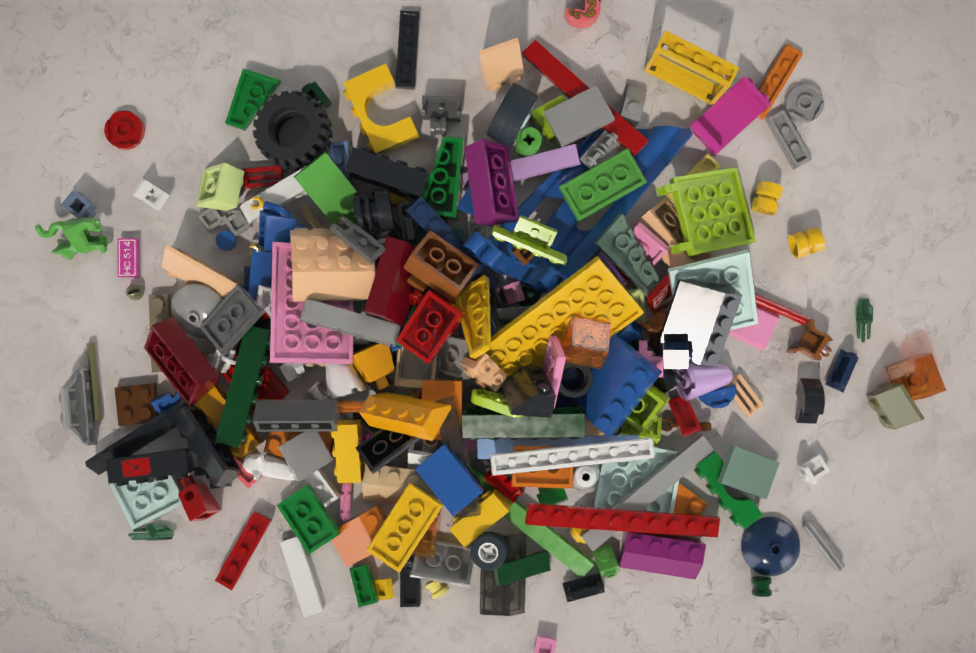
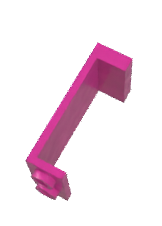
(730, 115)

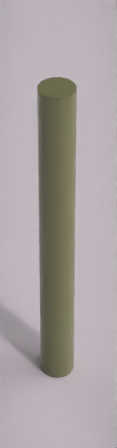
(94, 382)

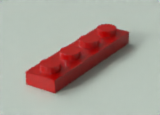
(243, 550)

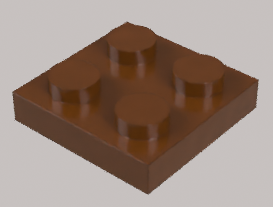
(135, 403)

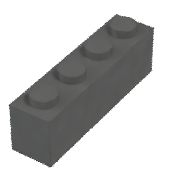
(296, 415)

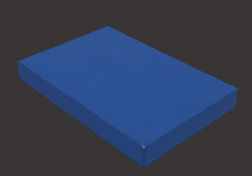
(260, 272)
(449, 479)

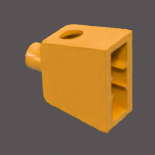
(374, 364)

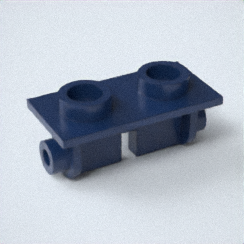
(842, 370)

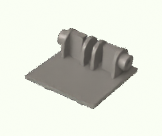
(602, 149)

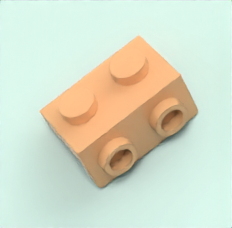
(485, 372)

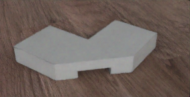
(233, 218)

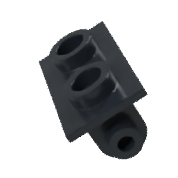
(583, 587)

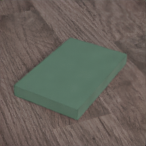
(748, 471)

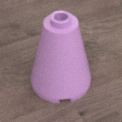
(702, 379)

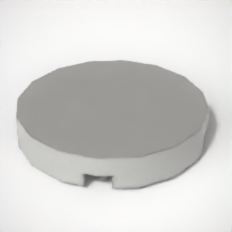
(804, 103)

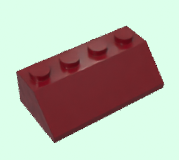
(180, 360)

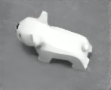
(268, 465)

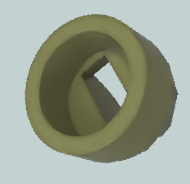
(135, 296)

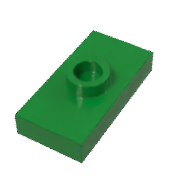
(364, 585)

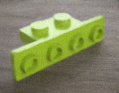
(533, 237)

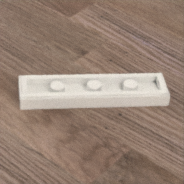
(301, 576)

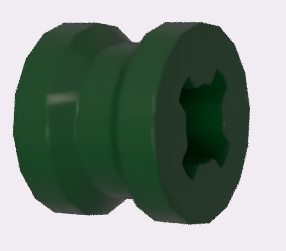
(761, 586)

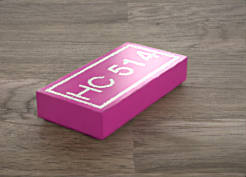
(128, 258)

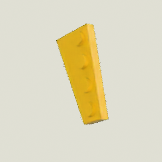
(476, 323)

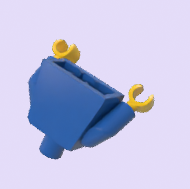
(274, 225)

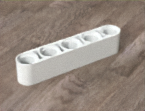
(281, 193)

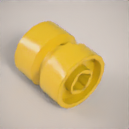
(767, 198)
(808, 241)

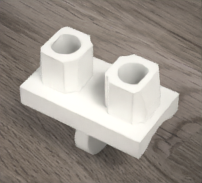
(222, 362)

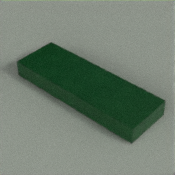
(522, 568)

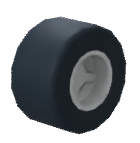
(490, 557)

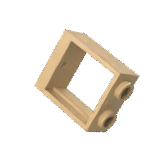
(405, 382)

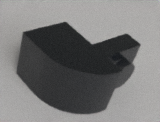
(811, 400)

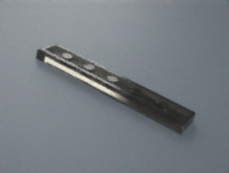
(453, 437)

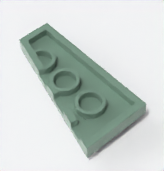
(623, 250)

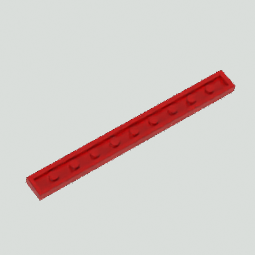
(621, 520)

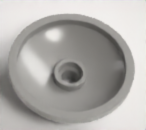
(195, 301)

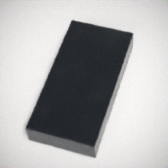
(409, 589)

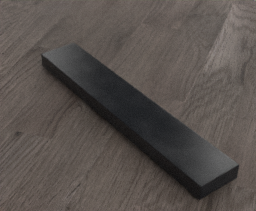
(138, 438)

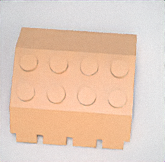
(327, 267)

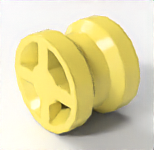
(436, 588)

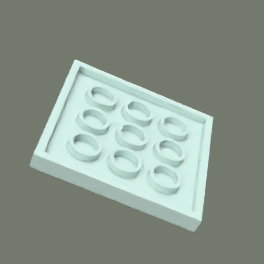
(728, 269)
(622, 477)

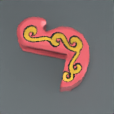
(583, 18)

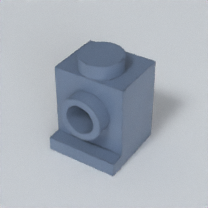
(75, 202)

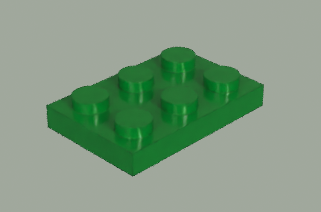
(308, 519)

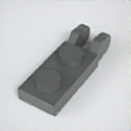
(358, 239)

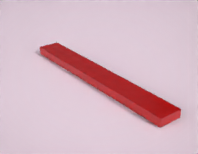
(572, 86)

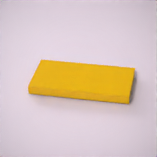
(404, 527)

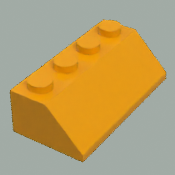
(404, 414)

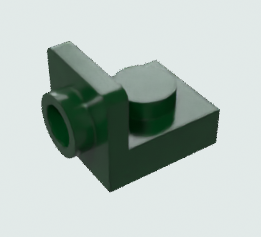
(320, 97)

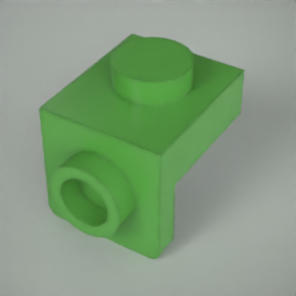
(606, 561)

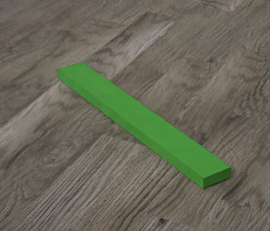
(543, 535)

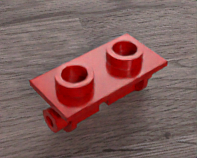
(503, 485)

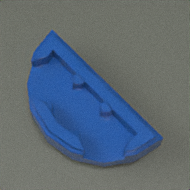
(720, 397)

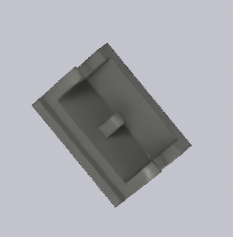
(441, 107)

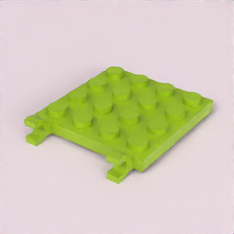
(710, 211)

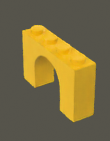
(361, 91)

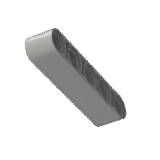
(350, 323)

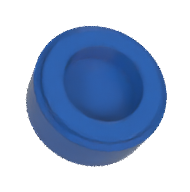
(226, 240)

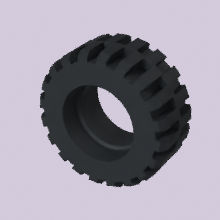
(276, 113)

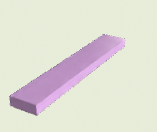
(540, 163)

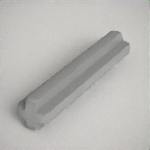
(823, 545)

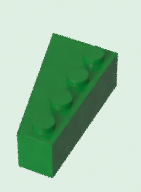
(445, 179)

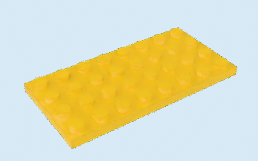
(587, 293)

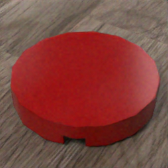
(124, 130)

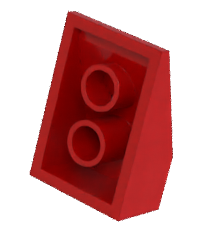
(430, 326)

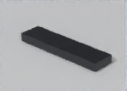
(407, 49)

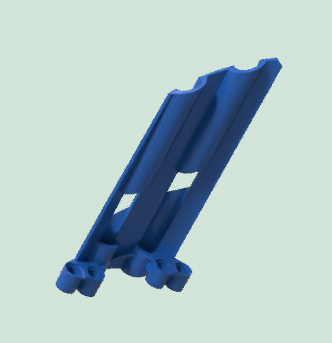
(574, 243)

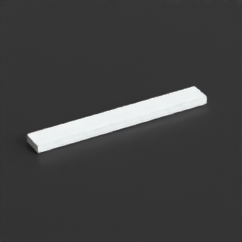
(572, 456)

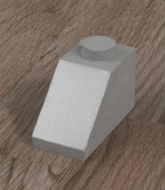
(633, 104)

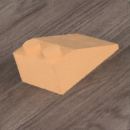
(501, 65)

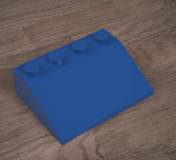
(617, 386)

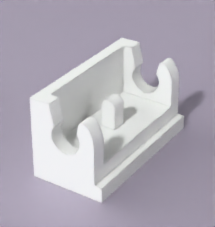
(323, 487)

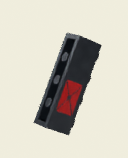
(149, 465)

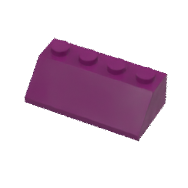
(491, 183)
(662, 554)

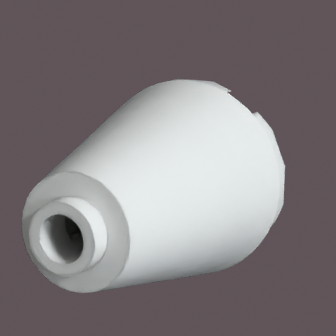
(342, 380)
(588, 480)

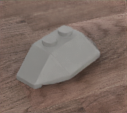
(77, 407)

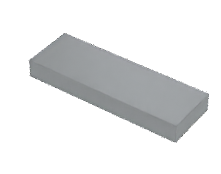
(788, 139)

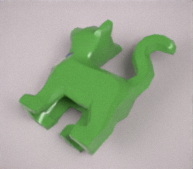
(78, 236)

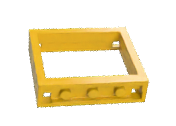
(696, 60)

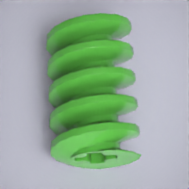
(531, 136)

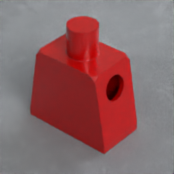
(197, 500)

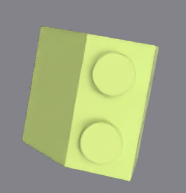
(220, 187)

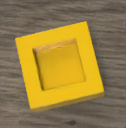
(384, 588)

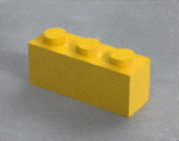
(349, 463)
(492, 507)

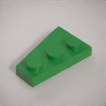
(249, 96)

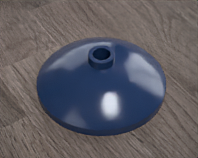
(762, 537)

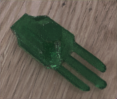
(864, 316)
(154, 533)

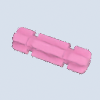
(345, 501)

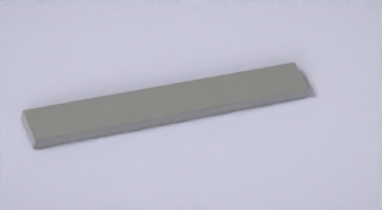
(655, 485)

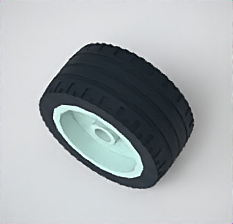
(512, 115)

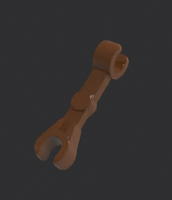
(706, 426)

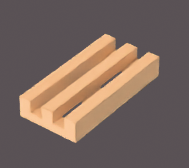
(759, 404)

